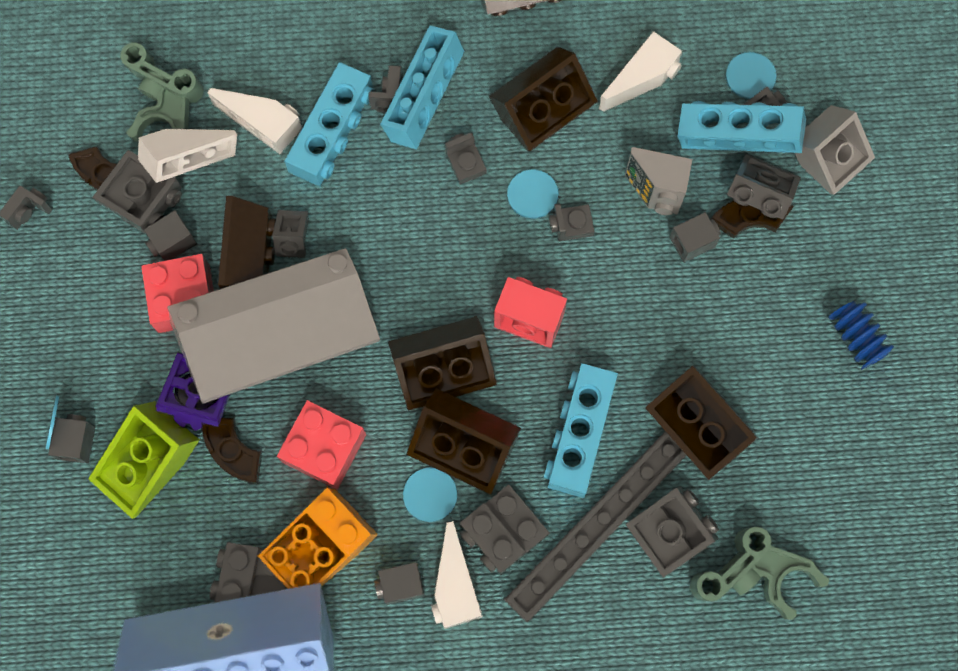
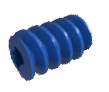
(861, 333)

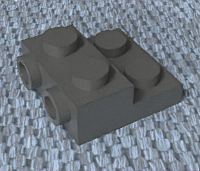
(764, 187)
(135, 194)
(503, 530)
(673, 530)
(242, 574)

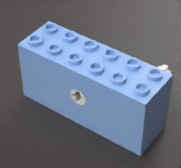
(241, 634)

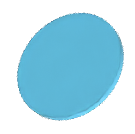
(750, 74)
(532, 194)
(52, 422)
(429, 495)

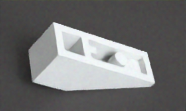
(645, 71)
(261, 116)
(183, 150)
(454, 588)

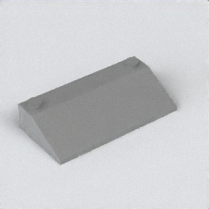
(273, 325)

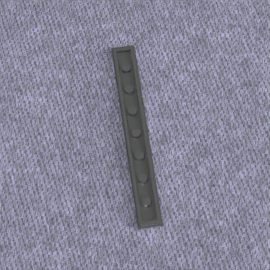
(595, 527)

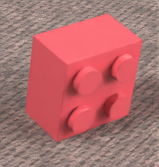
(173, 283)
(530, 311)
(322, 445)

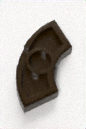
(91, 166)
(736, 218)
(230, 452)

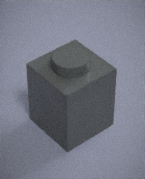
(695, 236)
(169, 237)
(72, 439)
(399, 584)

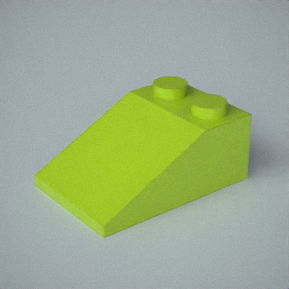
(142, 458)

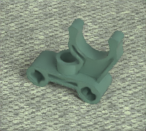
(163, 88)
(750, 565)

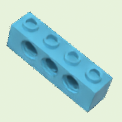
(343, 83)
(422, 87)
(786, 137)
(600, 385)

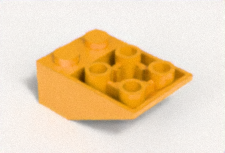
(318, 542)

